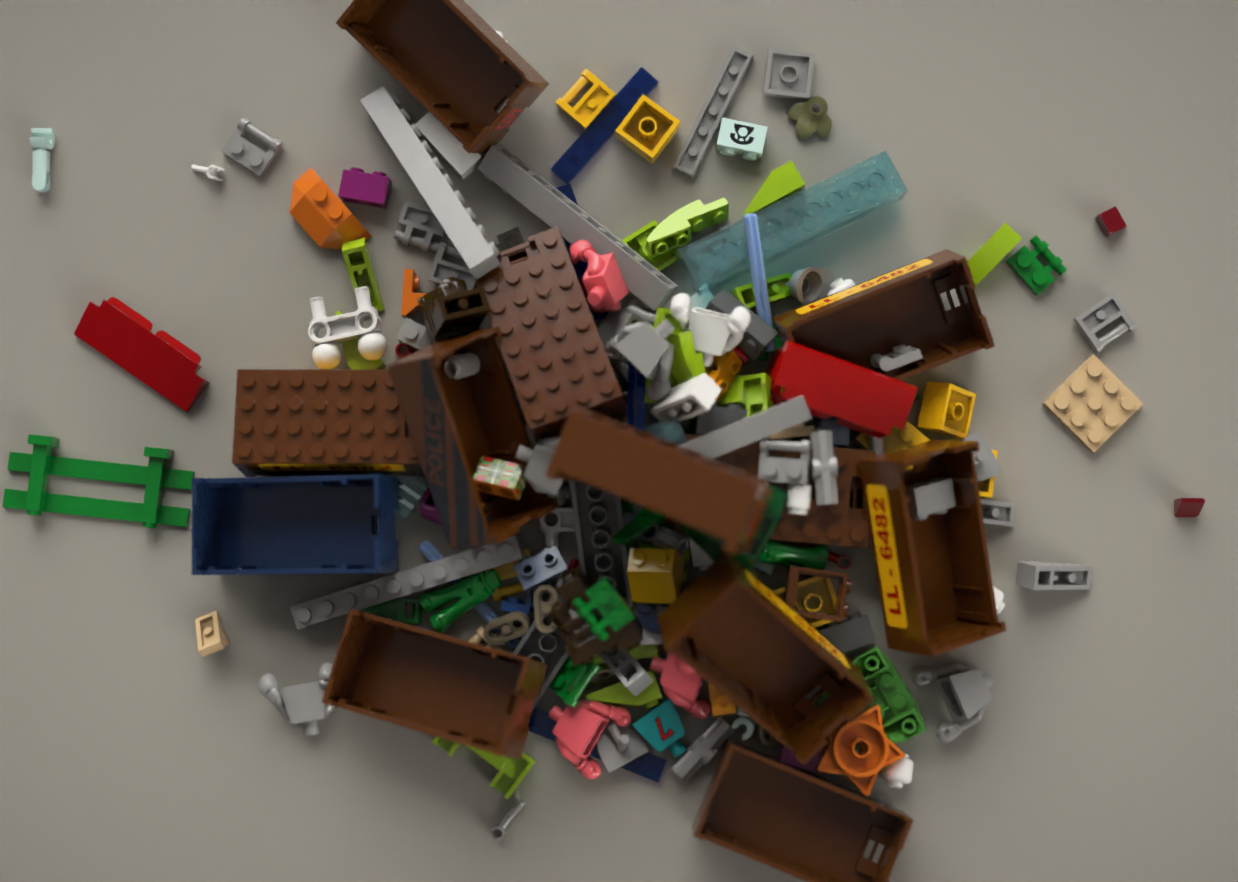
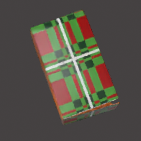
(499, 477)

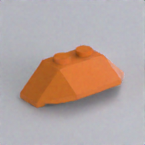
(323, 213)

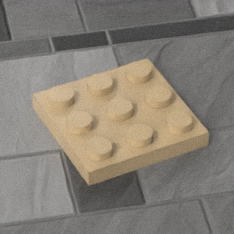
(1092, 403)

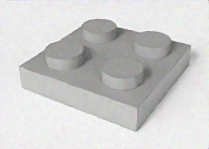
(788, 74)

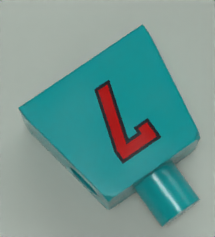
(662, 728)

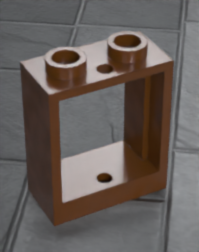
(844, 587)

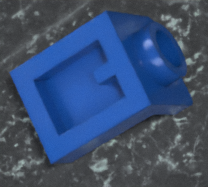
(514, 604)

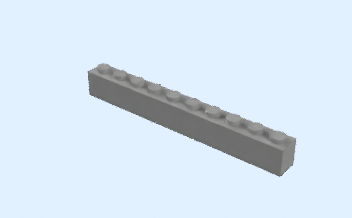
(430, 182)
(574, 223)
(407, 582)

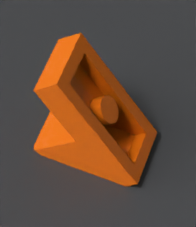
(409, 297)

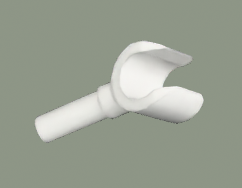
(211, 171)

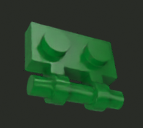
(1031, 270)
(609, 603)

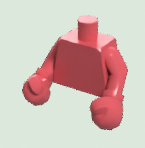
(602, 277)
(680, 687)
(580, 729)

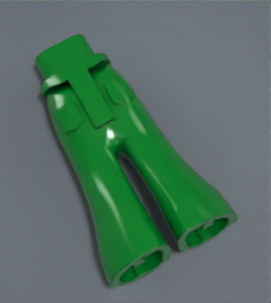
(800, 556)
(472, 592)

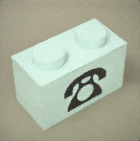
(741, 139)

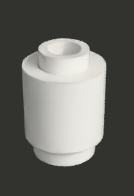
(462, 365)
(798, 498)

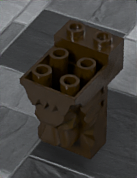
(453, 309)
(575, 630)

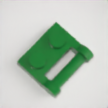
(572, 680)

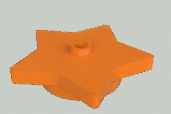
(874, 753)

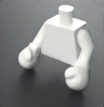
(711, 330)

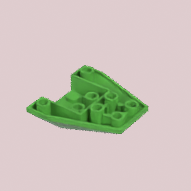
(898, 707)

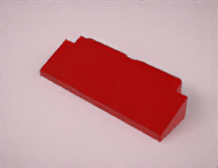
(150, 357)
(844, 390)

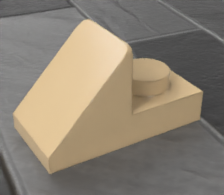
(210, 634)

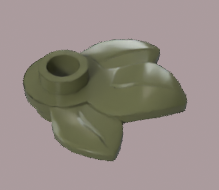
(809, 121)

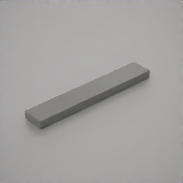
(712, 112)
(750, 428)

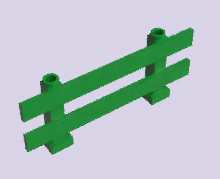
(154, 476)

